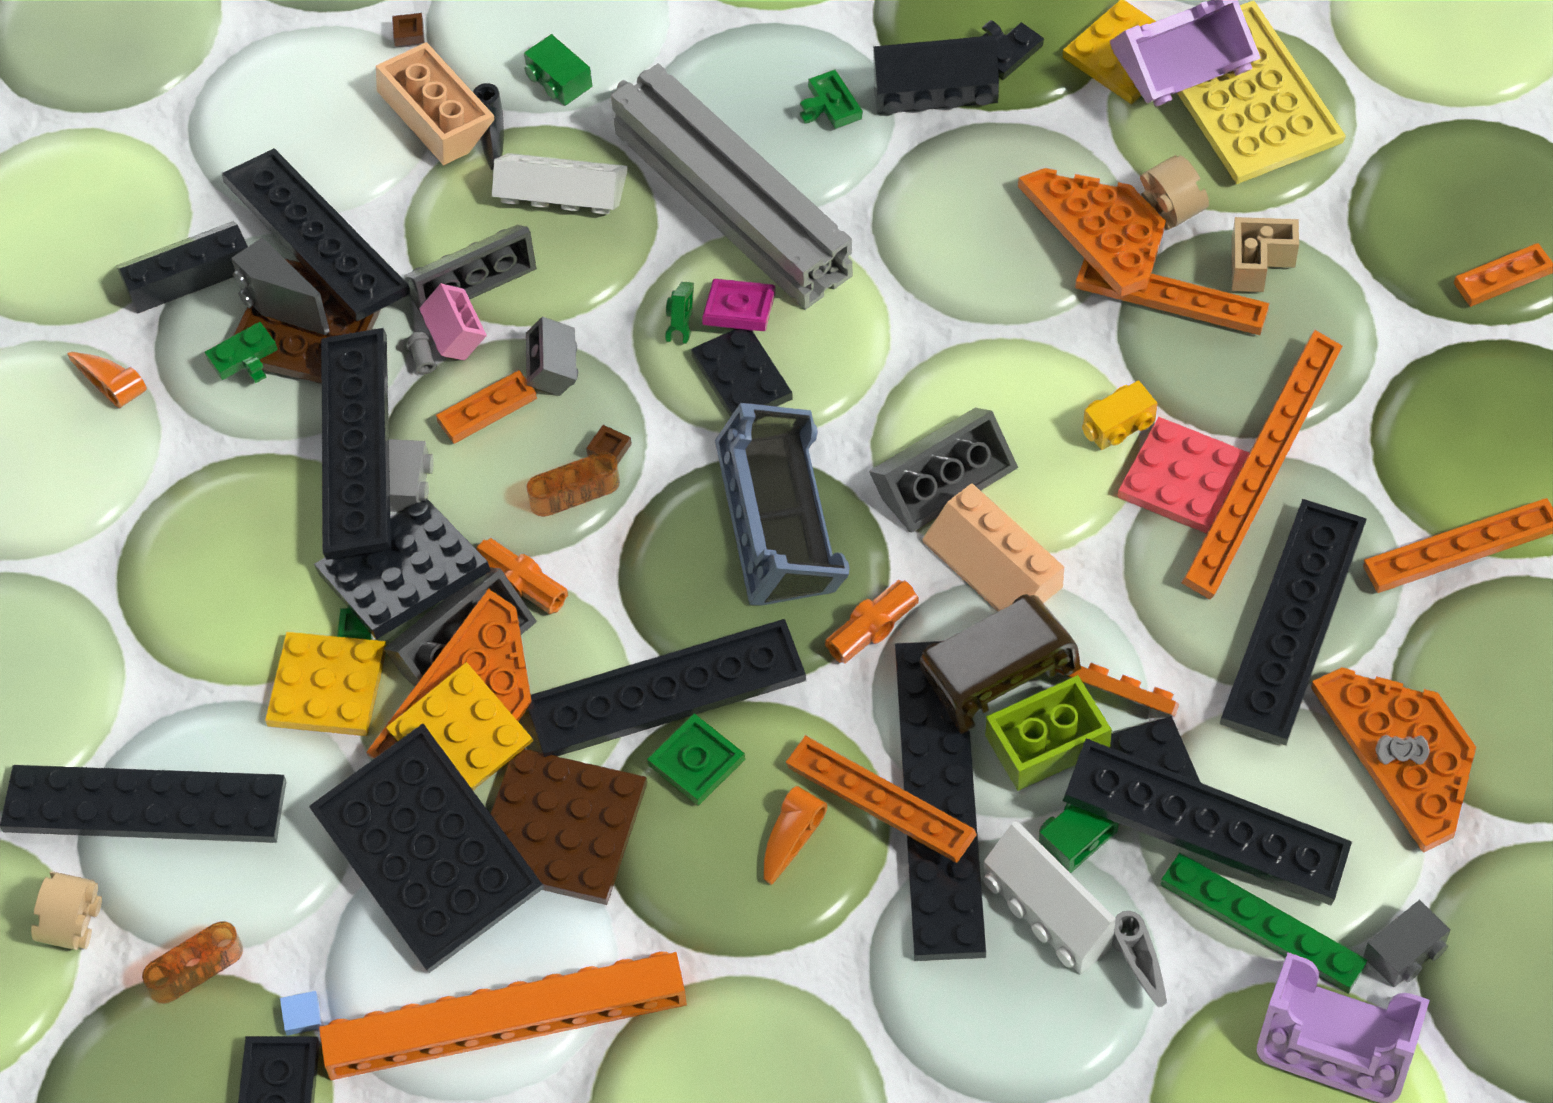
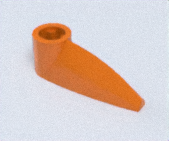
(109, 378)
(796, 823)

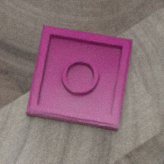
(739, 304)

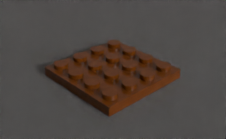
(300, 348)
(569, 821)

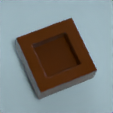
(408, 29)
(609, 441)

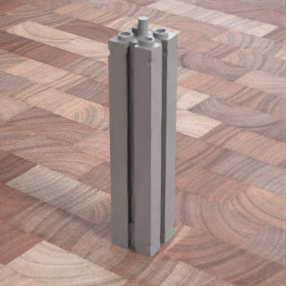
(732, 186)

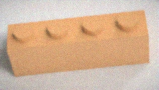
(433, 102)
(992, 551)

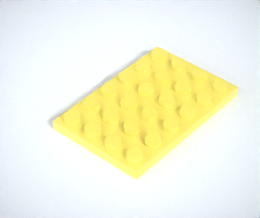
(1265, 113)

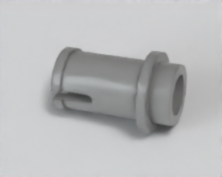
(419, 345)

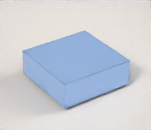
(301, 1013)

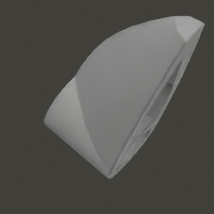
(1140, 954)

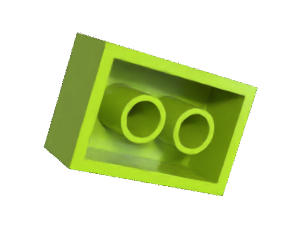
(1046, 732)

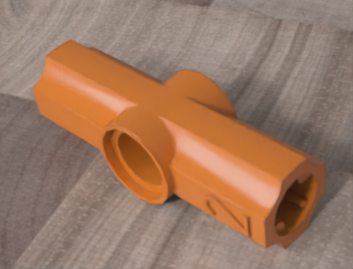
(525, 576)
(871, 621)

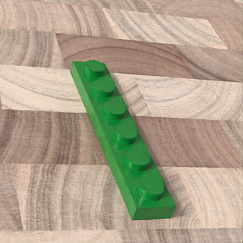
(1262, 921)

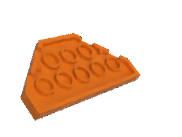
(1103, 222)
(493, 649)
(1422, 795)

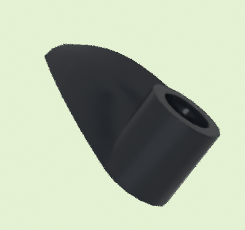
(493, 138)

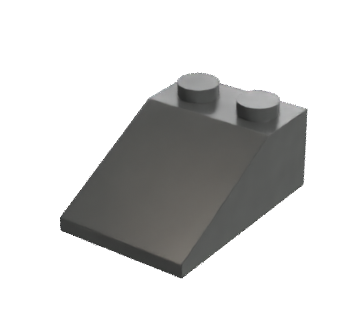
(277, 288)

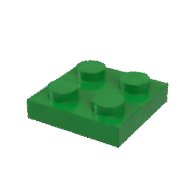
(696, 759)

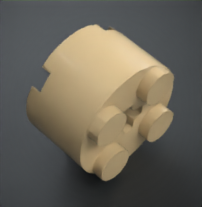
(1174, 191)
(65, 910)

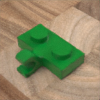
(831, 98)
(680, 309)
(242, 352)

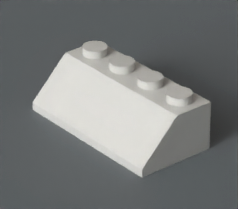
(558, 182)
(1049, 899)

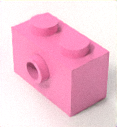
(452, 322)

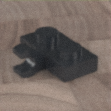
(1014, 47)

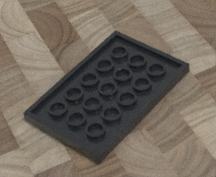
(426, 848)

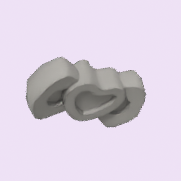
(1402, 748)

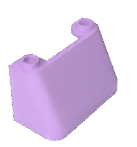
(1186, 49)
(1338, 1036)

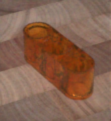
(562, 495)
(200, 946)

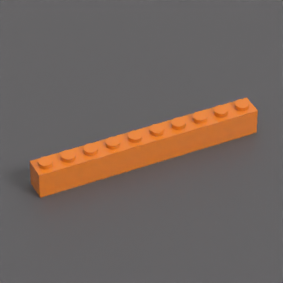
(502, 1015)

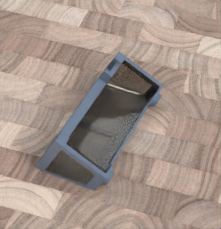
(777, 505)

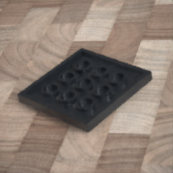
(420, 570)

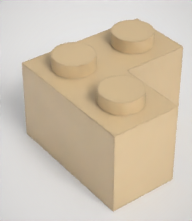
(1260, 245)

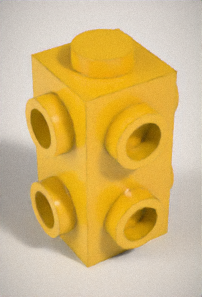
(1119, 415)

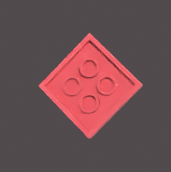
(1182, 474)

